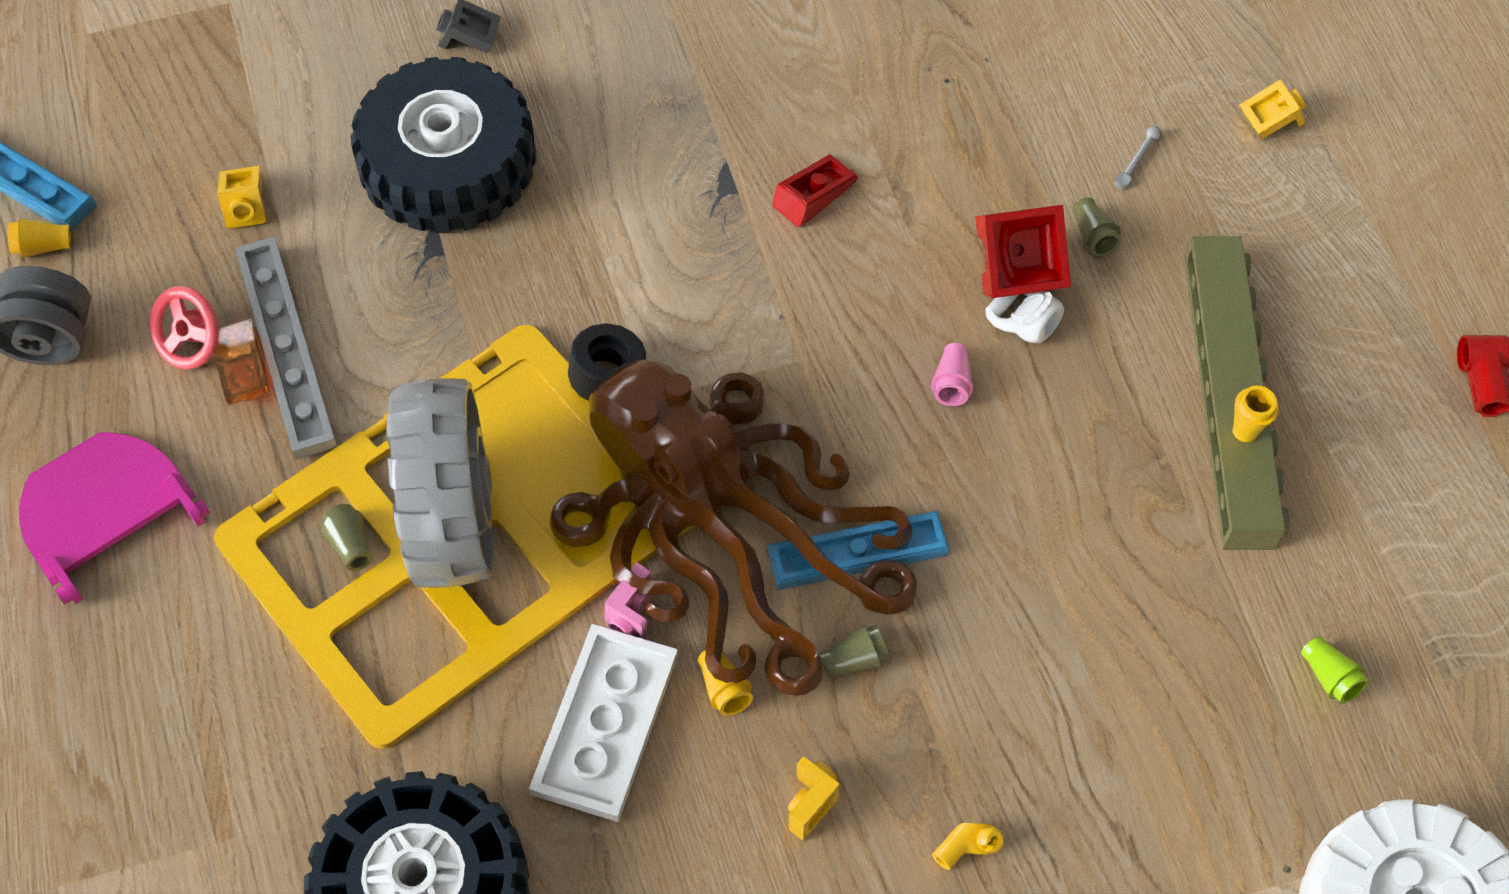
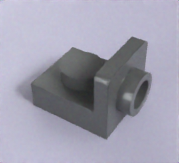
(468, 25)

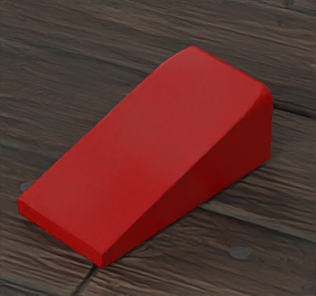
(812, 189)

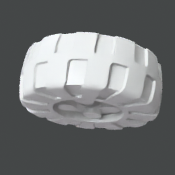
(1408, 851)

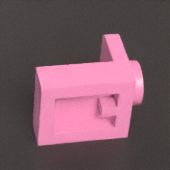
(625, 604)

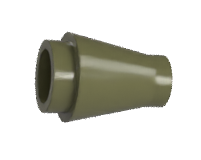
(1097, 230)
(346, 534)
(856, 652)

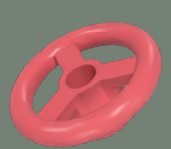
(188, 325)

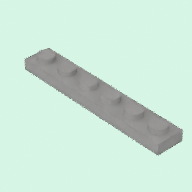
(285, 348)

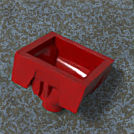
(1024, 251)

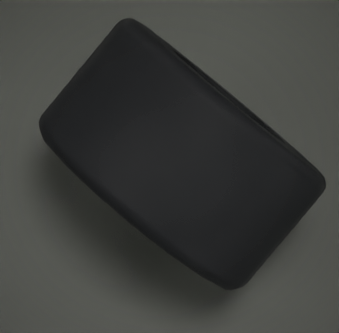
(597, 344)

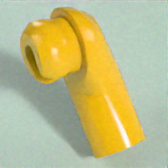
(968, 839)

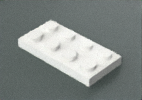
(604, 723)

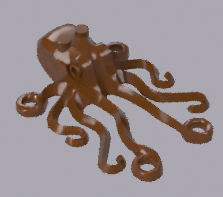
(681, 469)

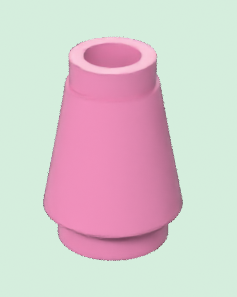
(953, 376)

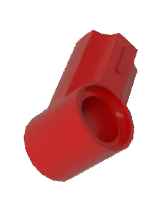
(1487, 367)

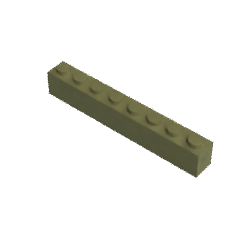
(1229, 362)

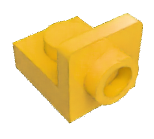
(1273, 109)
(241, 197)
(812, 805)

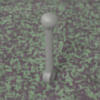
(1123, 179)

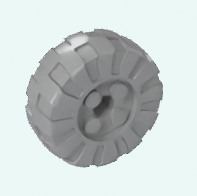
(440, 483)

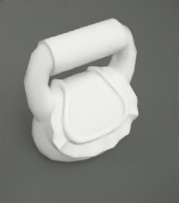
(1032, 320)

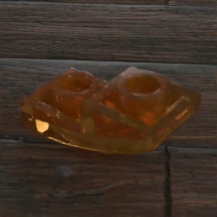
(240, 363)

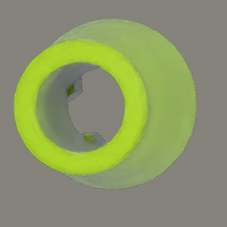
(1335, 671)

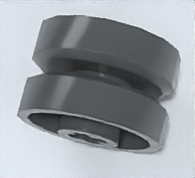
(41, 315)

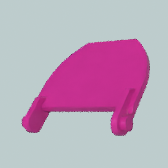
(95, 500)

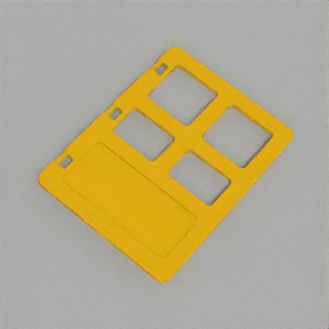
(536, 453)

